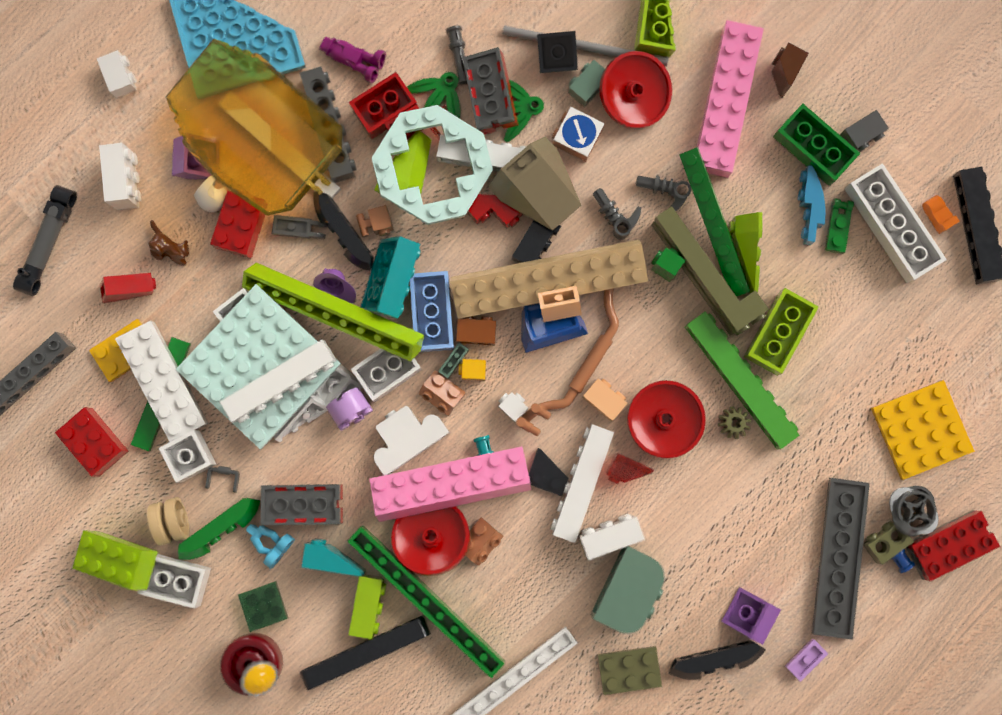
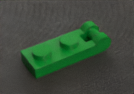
(839, 226)

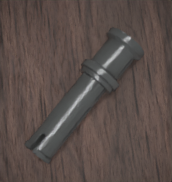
(457, 46)

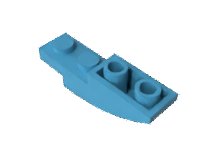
(812, 198)

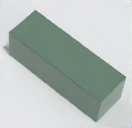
(453, 360)

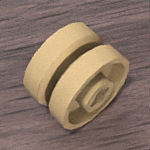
(168, 521)

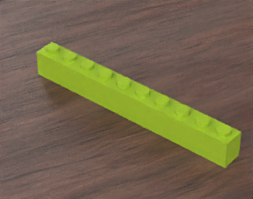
(334, 312)

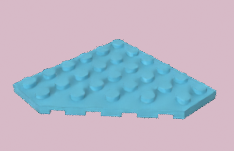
(238, 26)

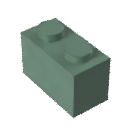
(587, 84)

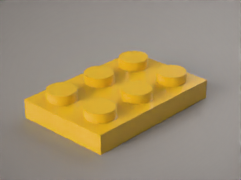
(109, 355)

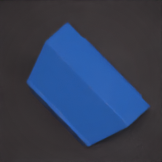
(540, 334)

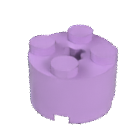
(349, 408)

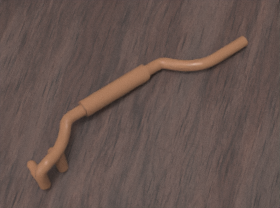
(583, 374)

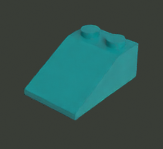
(326, 557)

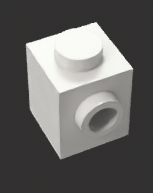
(513, 405)

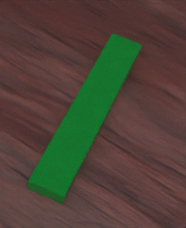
(149, 424)

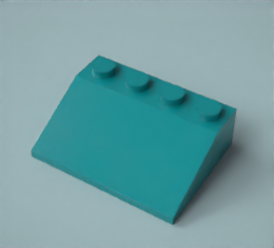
(390, 276)

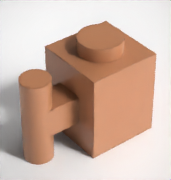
(379, 220)

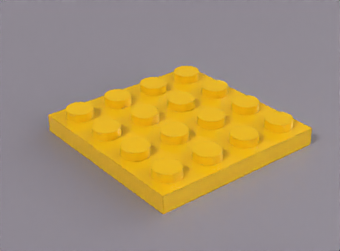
(922, 430)

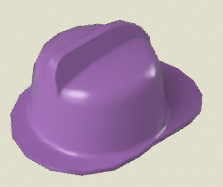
(334, 283)

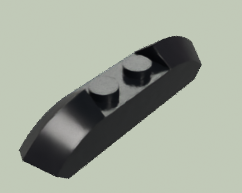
(357, 251)
(707, 661)

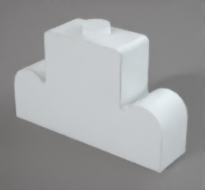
(406, 438)

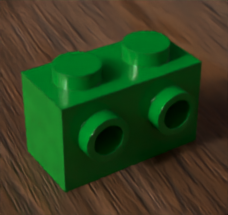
(667, 263)

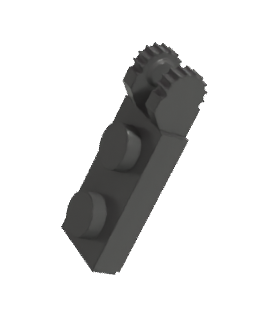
(297, 227)

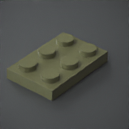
(629, 670)

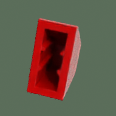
(126, 287)

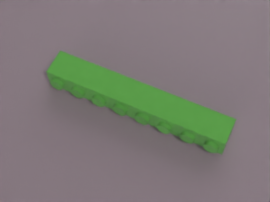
(742, 381)

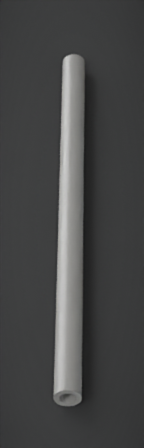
(581, 45)

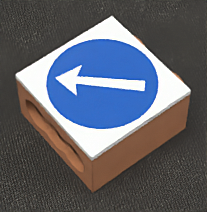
(577, 133)

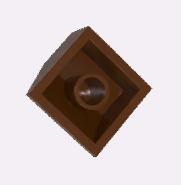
(787, 66)

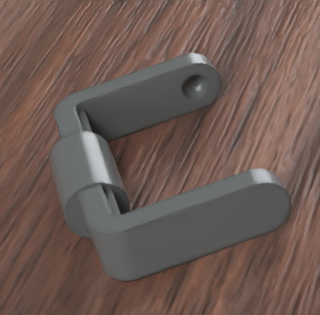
(223, 470)

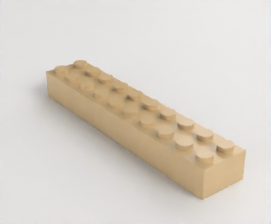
(521, 282)

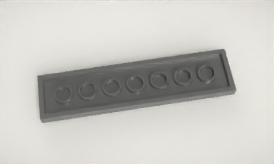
(840, 558)

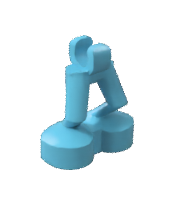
(275, 554)

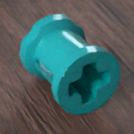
(483, 445)

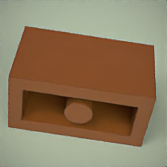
(476, 331)

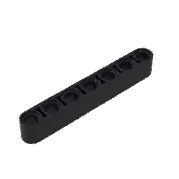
(365, 652)

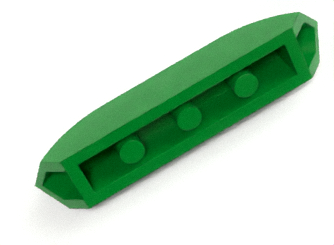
(198, 543)

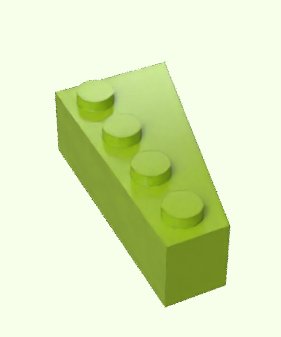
(655, 28)

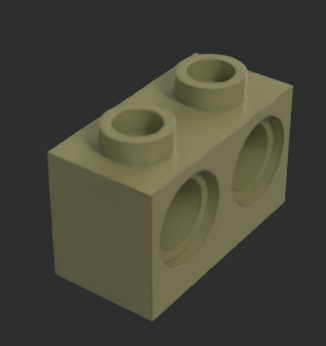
(889, 547)

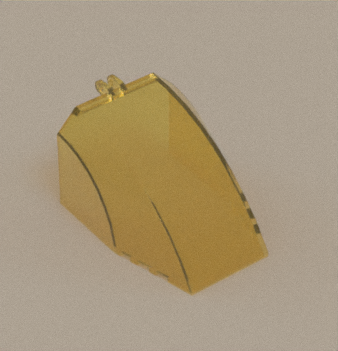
(253, 128)

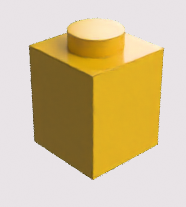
(472, 369)

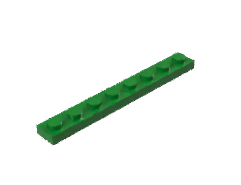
(714, 221)

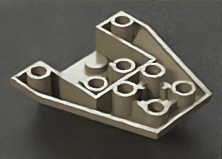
(537, 185)

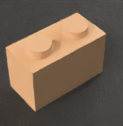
(559, 304)
(605, 399)

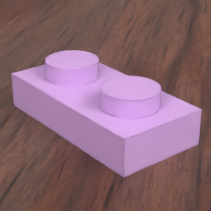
(806, 659)

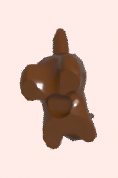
(163, 246)

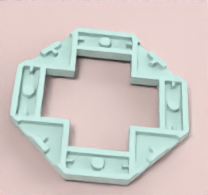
(454, 130)

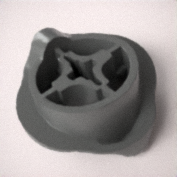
(925, 497)

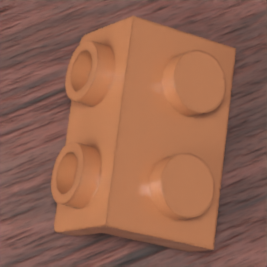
(441, 393)
(482, 541)

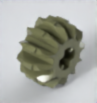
(741, 424)

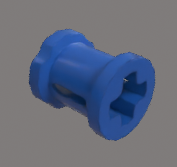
(903, 562)

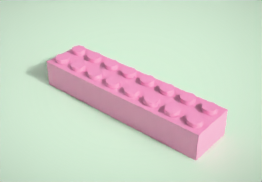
(728, 96)
(450, 484)

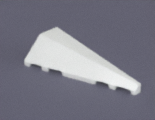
(336, 385)

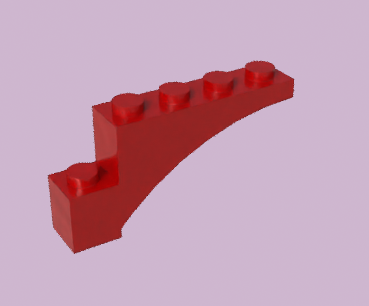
(485, 204)

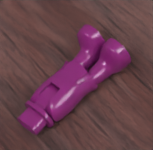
(353, 57)

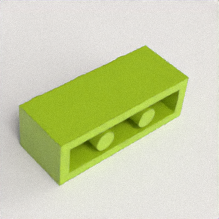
(367, 607)

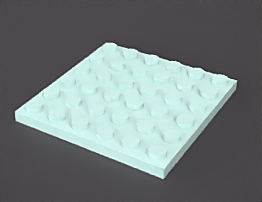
(244, 347)

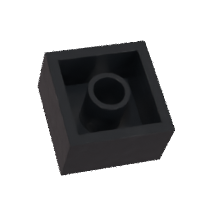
(557, 51)

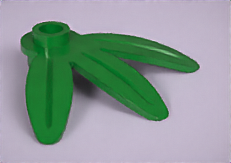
(442, 89)
(523, 107)

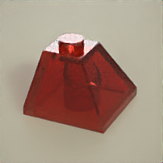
(625, 469)

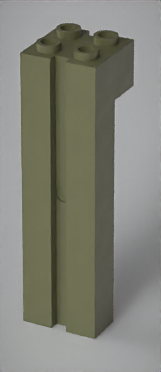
(731, 312)

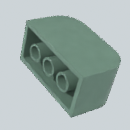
(629, 592)

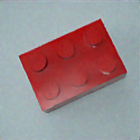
(382, 104)
(237, 226)
(91, 442)

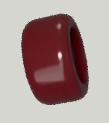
(248, 647)

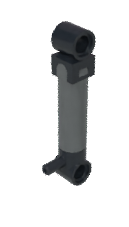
(56, 213)

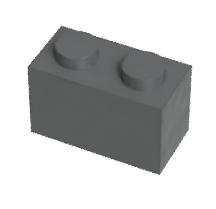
(865, 130)

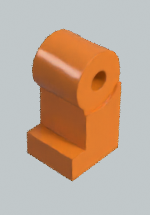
(939, 214)

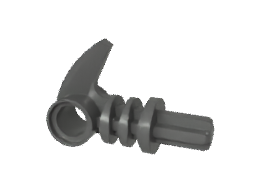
(665, 186)
(612, 214)

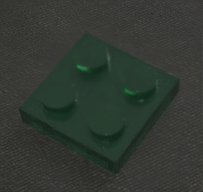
(263, 606)

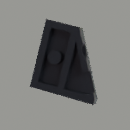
(546, 474)

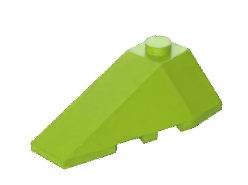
(412, 165)
(746, 232)

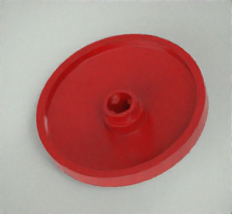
(636, 89)
(666, 419)
(431, 541)

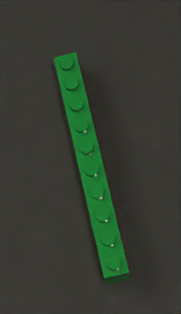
(427, 601)

